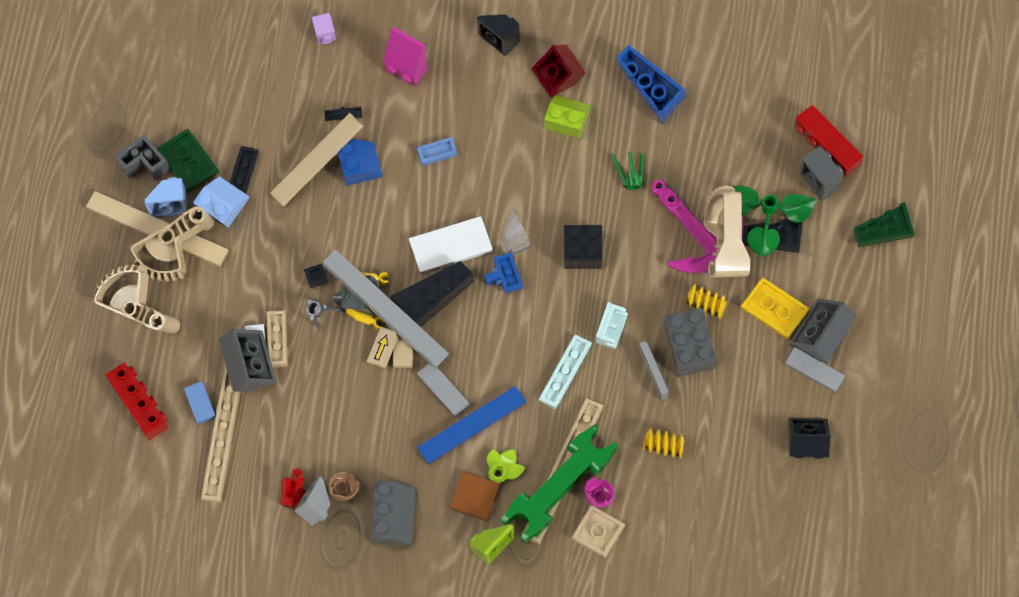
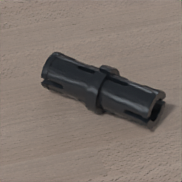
(340, 114)

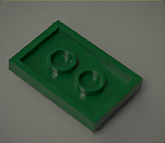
(188, 160)

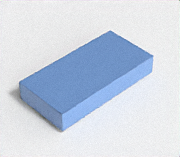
(437, 151)
(200, 402)

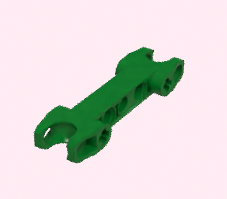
(536, 508)

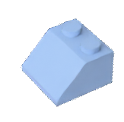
(167, 198)
(221, 200)

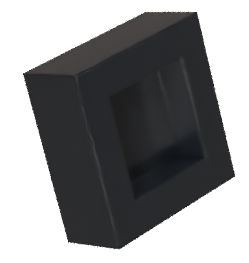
(315, 275)

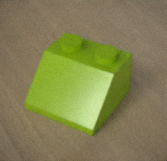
(566, 116)

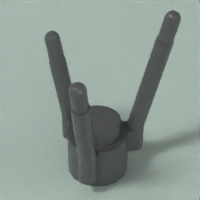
(317, 309)

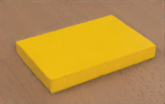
(775, 308)

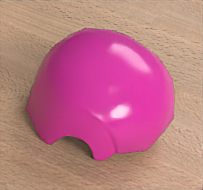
(599, 492)

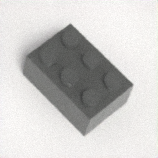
(689, 342)

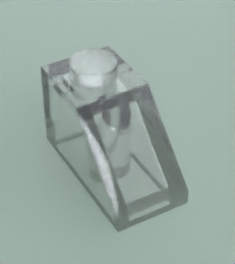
(514, 235)

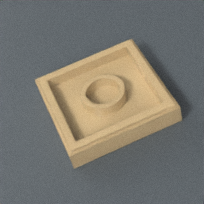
(598, 531)

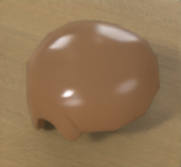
(343, 486)

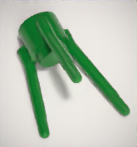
(633, 180)

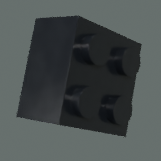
(583, 247)

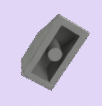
(314, 503)

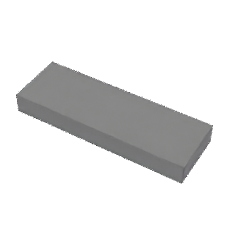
(653, 370)
(815, 370)
(443, 389)

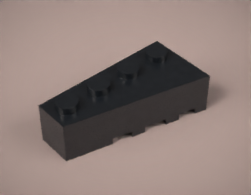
(433, 293)

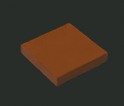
(474, 496)

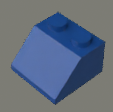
(359, 162)

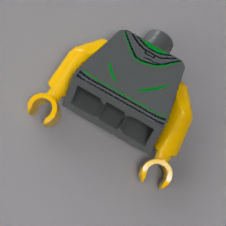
(355, 307)

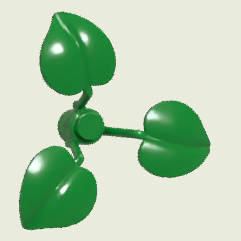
(765, 240)

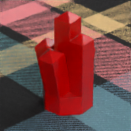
(292, 489)

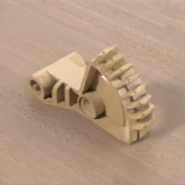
(724, 221)
(182, 228)
(136, 296)

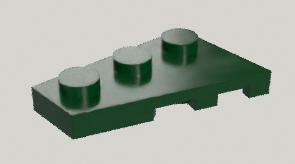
(888, 227)

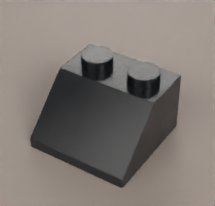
(499, 32)
(808, 437)

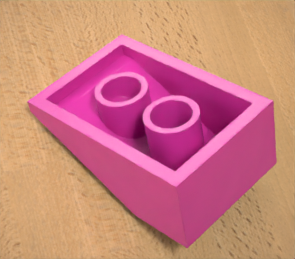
(405, 57)

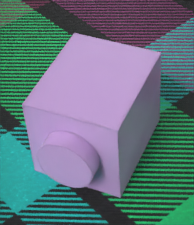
(324, 28)

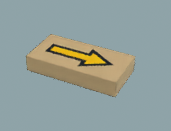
(382, 347)

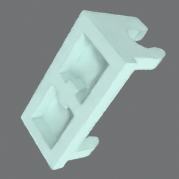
(611, 325)

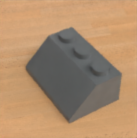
(823, 329)
(247, 360)
(393, 513)

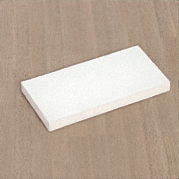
(450, 245)

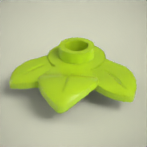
(505, 464)

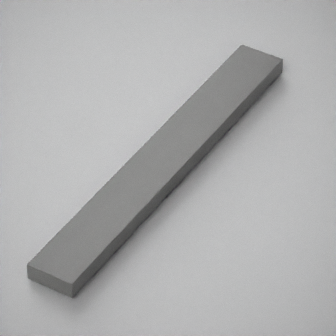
(385, 308)

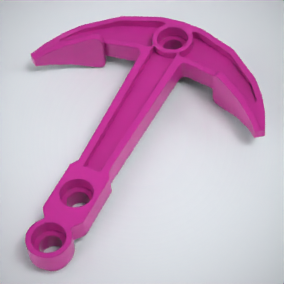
(693, 226)

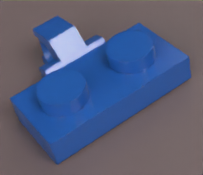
(504, 274)

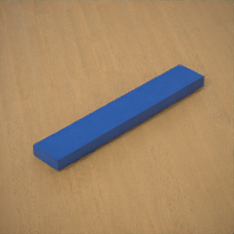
(471, 425)

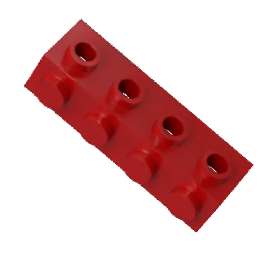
(822, 133)
(137, 401)

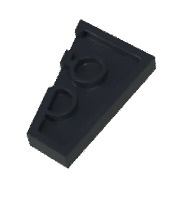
(788, 231)

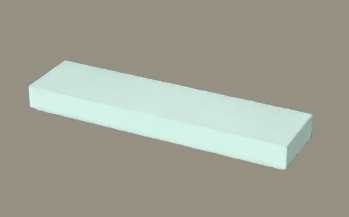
(565, 372)

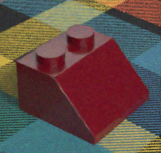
(558, 70)

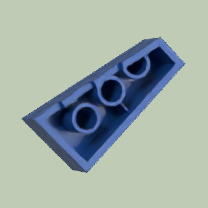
(652, 84)

